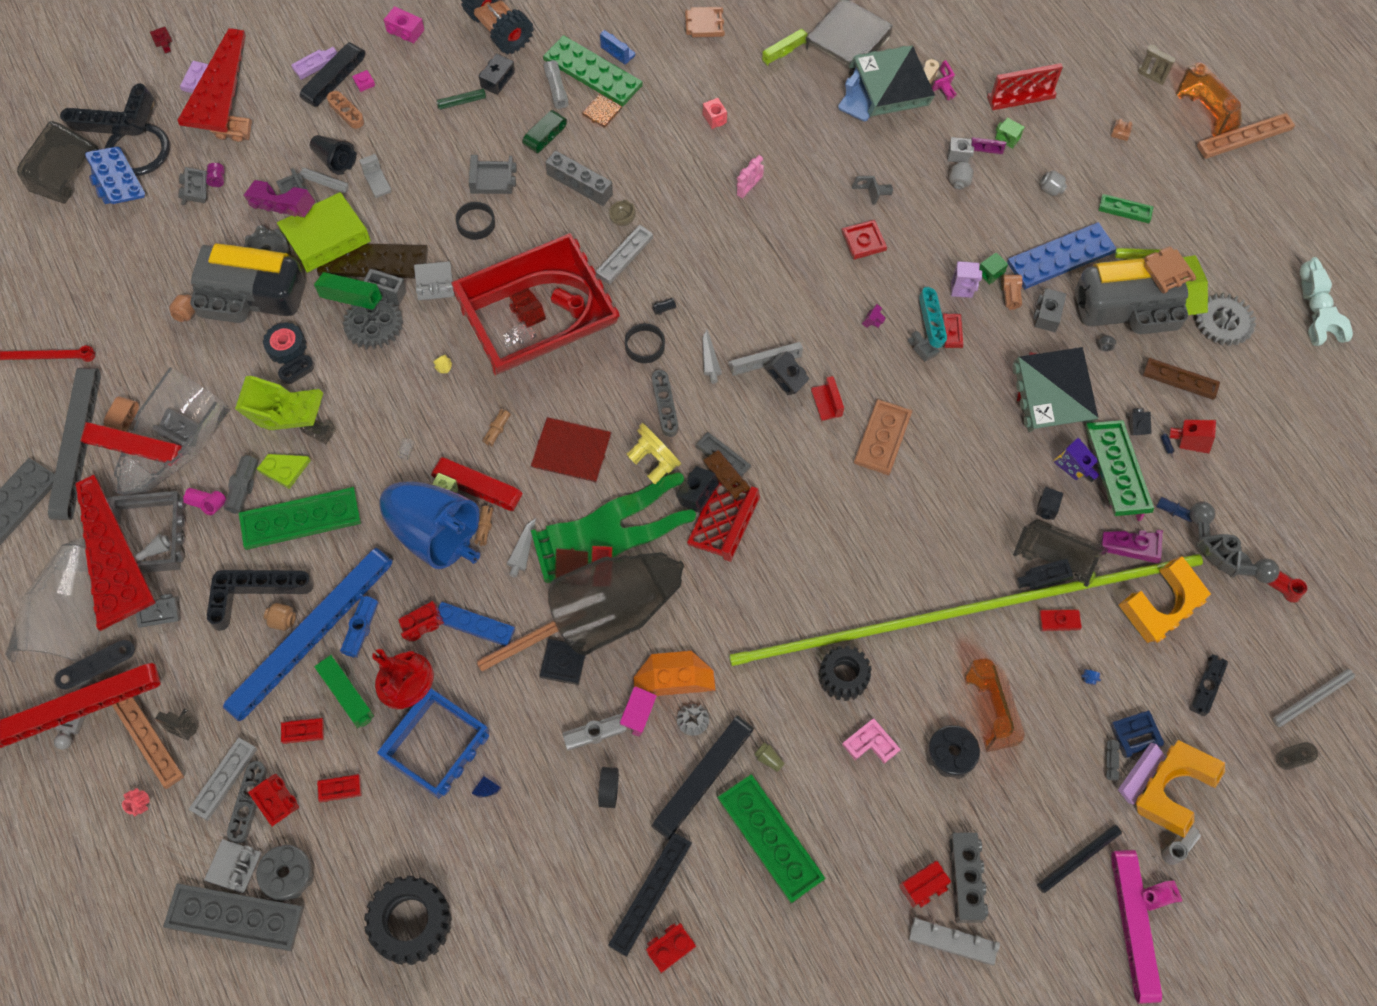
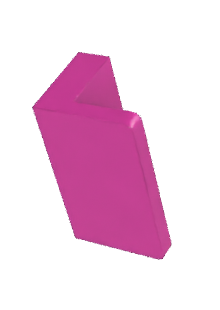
(637, 710)

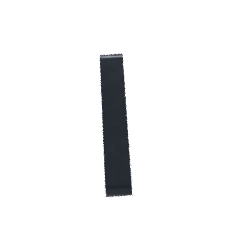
(702, 777)

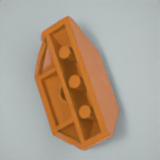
(675, 674)

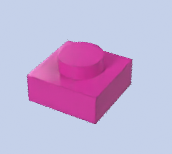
(363, 80)

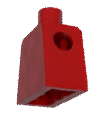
(1195, 435)

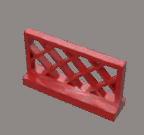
(1024, 94)
(737, 529)

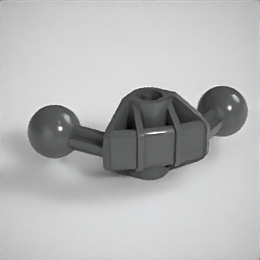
(1226, 550)

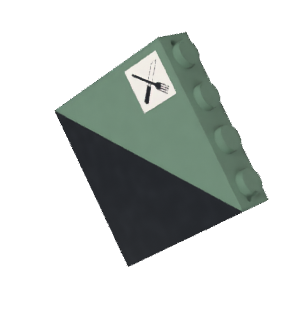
(893, 80)
(1055, 388)

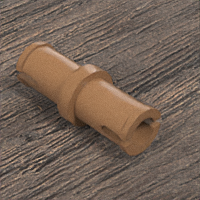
(496, 427)
(484, 525)

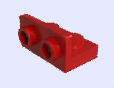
(420, 622)
(274, 799)
(670, 947)

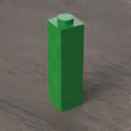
(348, 290)
(344, 692)

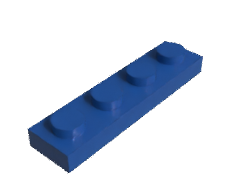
(476, 624)

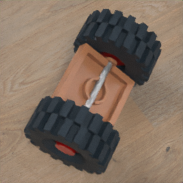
(507, 27)

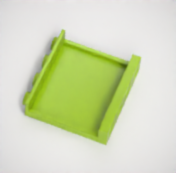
(325, 232)

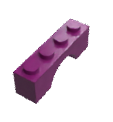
(294, 202)

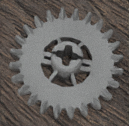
(1230, 311)

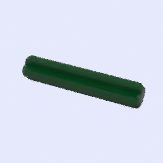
(461, 99)

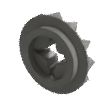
(691, 728)

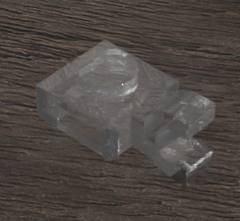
(519, 334)

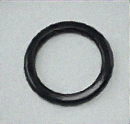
(155, 164)

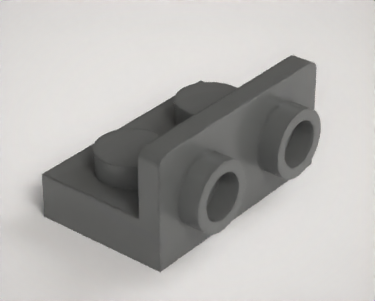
(193, 185)
(162, 612)

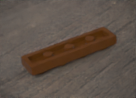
(1181, 378)

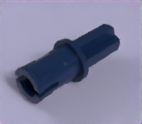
(1173, 508)

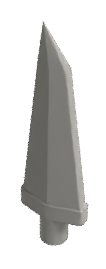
(711, 364)
(520, 554)

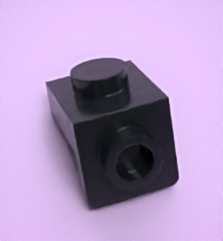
(1140, 421)

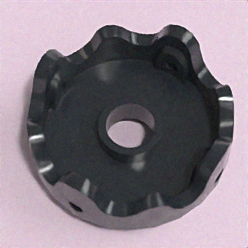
(946, 763)

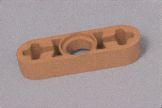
(346, 116)

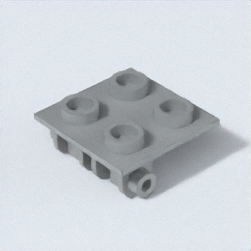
(433, 280)
(233, 866)

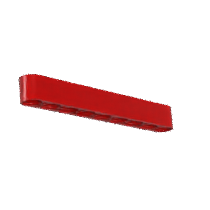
(78, 704)

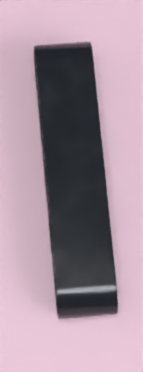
(332, 74)

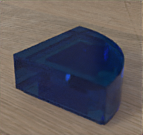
(486, 788)

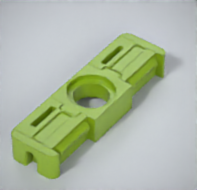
(784, 46)

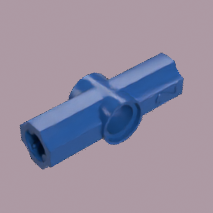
(363, 615)

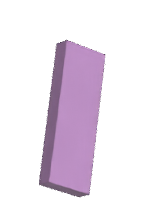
(1141, 773)

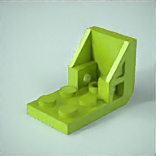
(275, 407)

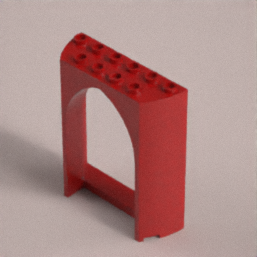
(552, 262)

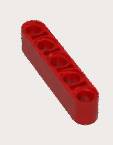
(129, 443)
(479, 484)

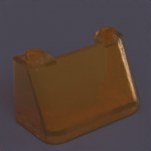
(1205, 85)
(1007, 728)

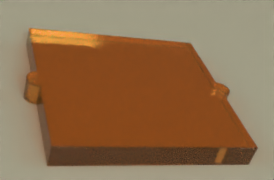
(602, 110)

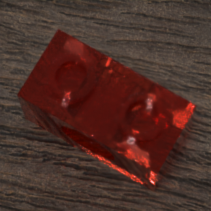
(527, 308)

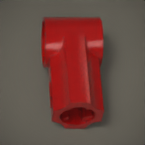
(569, 302)
(1286, 585)

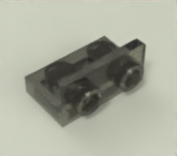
(180, 726)

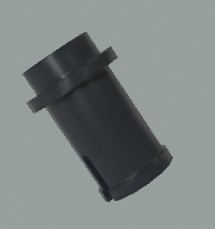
(660, 307)

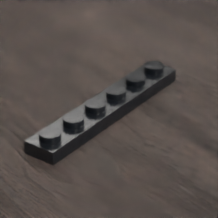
(650, 895)

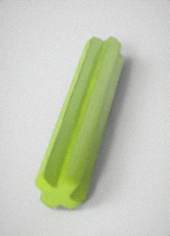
(1133, 253)

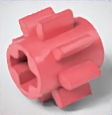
(135, 802)

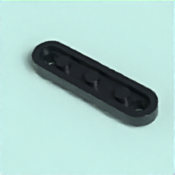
(94, 664)

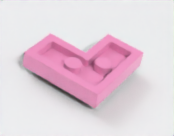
(872, 737)

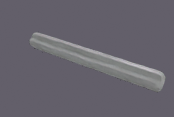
(1313, 697)

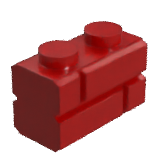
(925, 884)

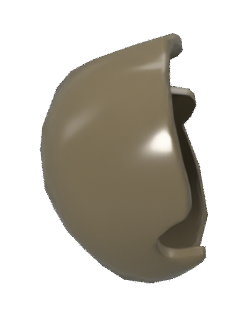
(622, 213)

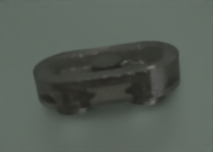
(1295, 756)

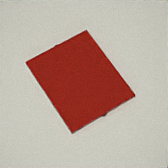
(571, 449)

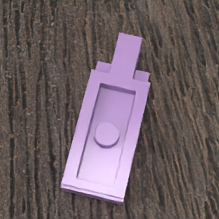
(313, 62)

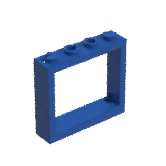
(410, 722)

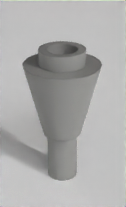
(157, 545)

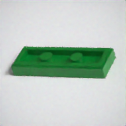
(1126, 208)

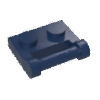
(1135, 727)

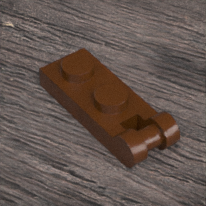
(726, 474)

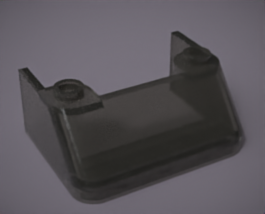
(1055, 544)

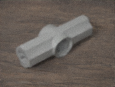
(580, 736)

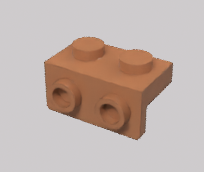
(238, 129)

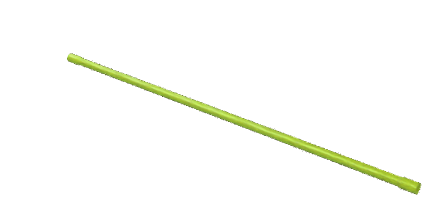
(747, 656)

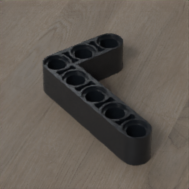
(124, 123)
(251, 586)

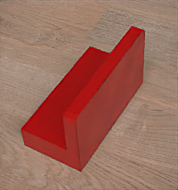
(828, 400)

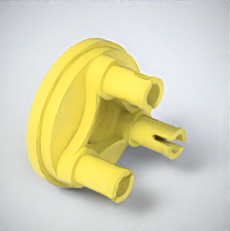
(651, 444)

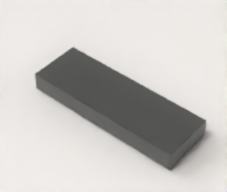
(709, 444)

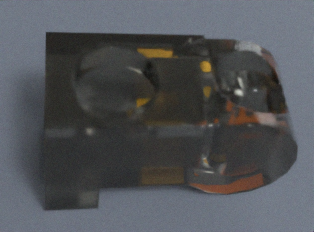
(320, 431)

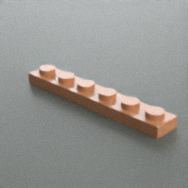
(1245, 135)
(148, 742)

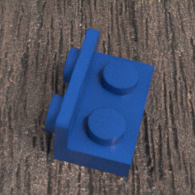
(616, 48)

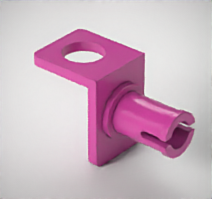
(945, 82)
(1161, 895)

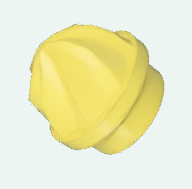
(443, 364)

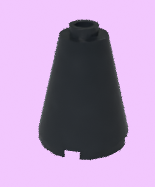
(334, 153)

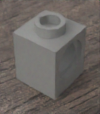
(960, 150)

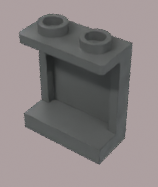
(491, 176)

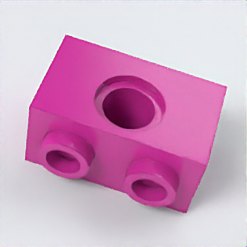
(404, 25)

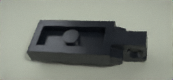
(1046, 575)

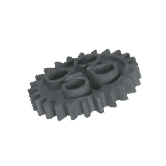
(373, 323)

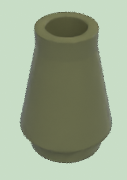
(769, 757)

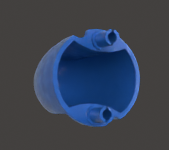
(431, 521)

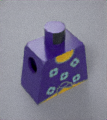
(1077, 461)

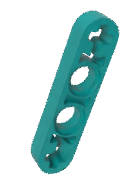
(929, 317)

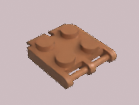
(704, 22)
(1168, 268)

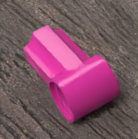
(207, 502)

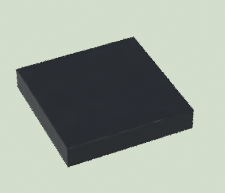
(562, 663)

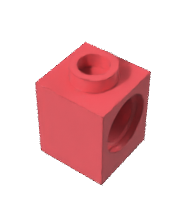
(714, 113)

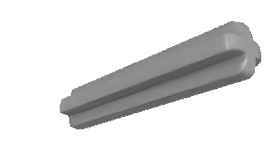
(324, 180)

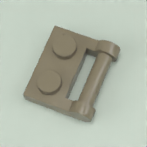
(1161, 66)

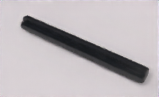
(1079, 858)

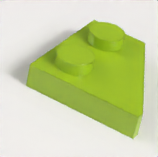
(283, 468)

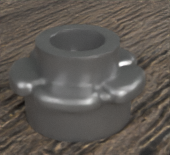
(1107, 343)

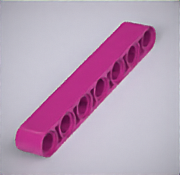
(1136, 927)

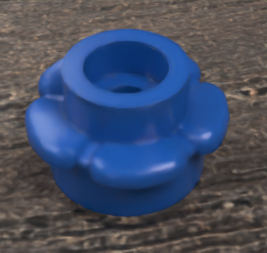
(1091, 677)

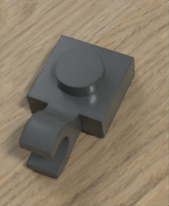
(923, 347)

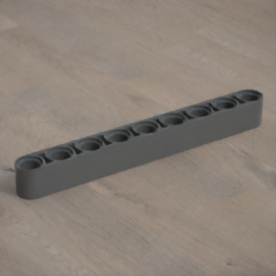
(72, 451)

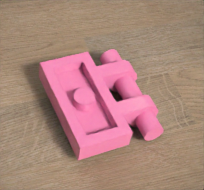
(749, 176)

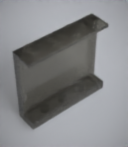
(849, 32)

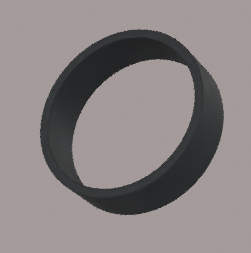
(475, 206)
(644, 327)

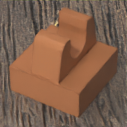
(1122, 130)

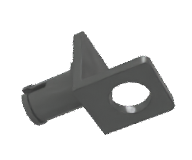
(874, 189)

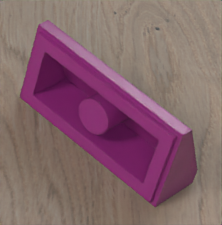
(988, 145)

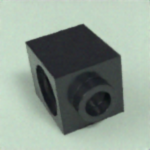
(1049, 503)

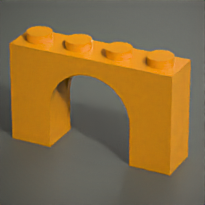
(1188, 593)
(1180, 761)

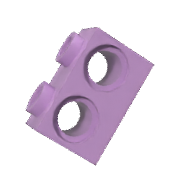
(965, 279)

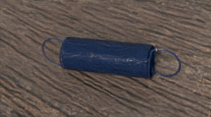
(1167, 443)

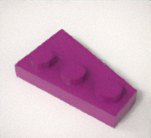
(1134, 545)

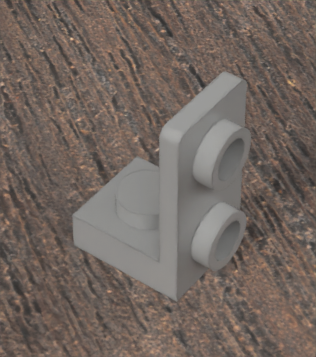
(374, 176)

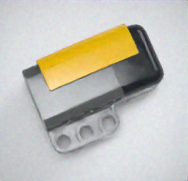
(244, 281)

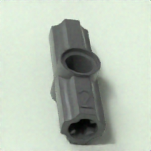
(241, 484)

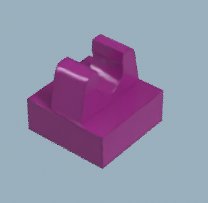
(874, 317)

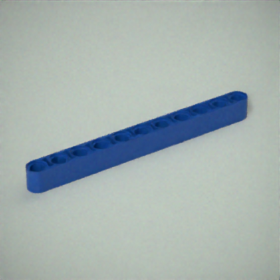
(307, 635)

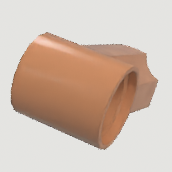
(1012, 290)

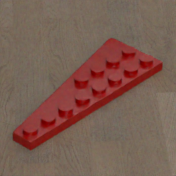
(212, 97)
(114, 573)

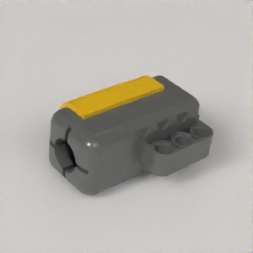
(1127, 293)

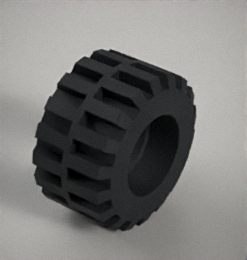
(849, 658)

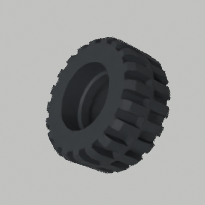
(382, 907)

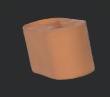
(121, 414)

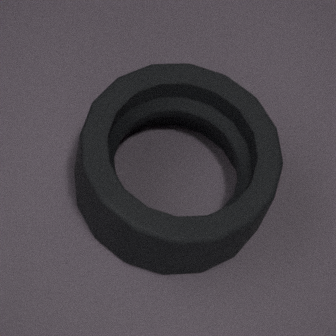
(608, 787)

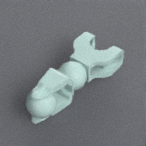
(1315, 288)

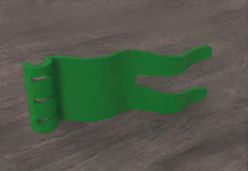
(605, 528)

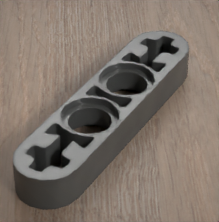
(665, 403)
(243, 801)

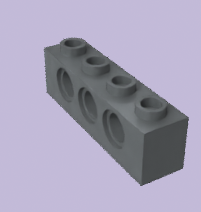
(579, 178)
(965, 911)

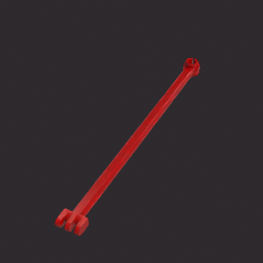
(50, 354)

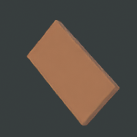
(883, 437)

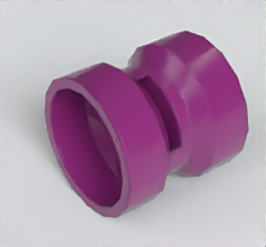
(215, 174)

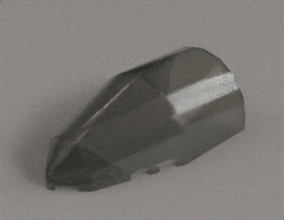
(611, 598)

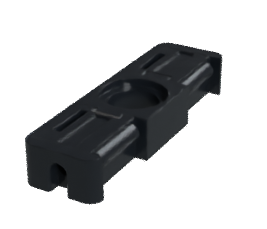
(1214, 673)

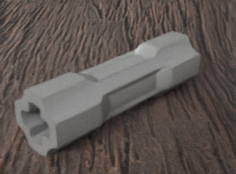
(558, 93)

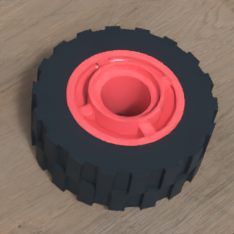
(284, 333)

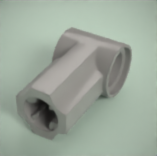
(1181, 846)

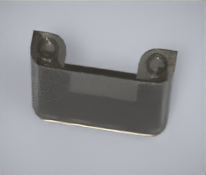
(54, 162)

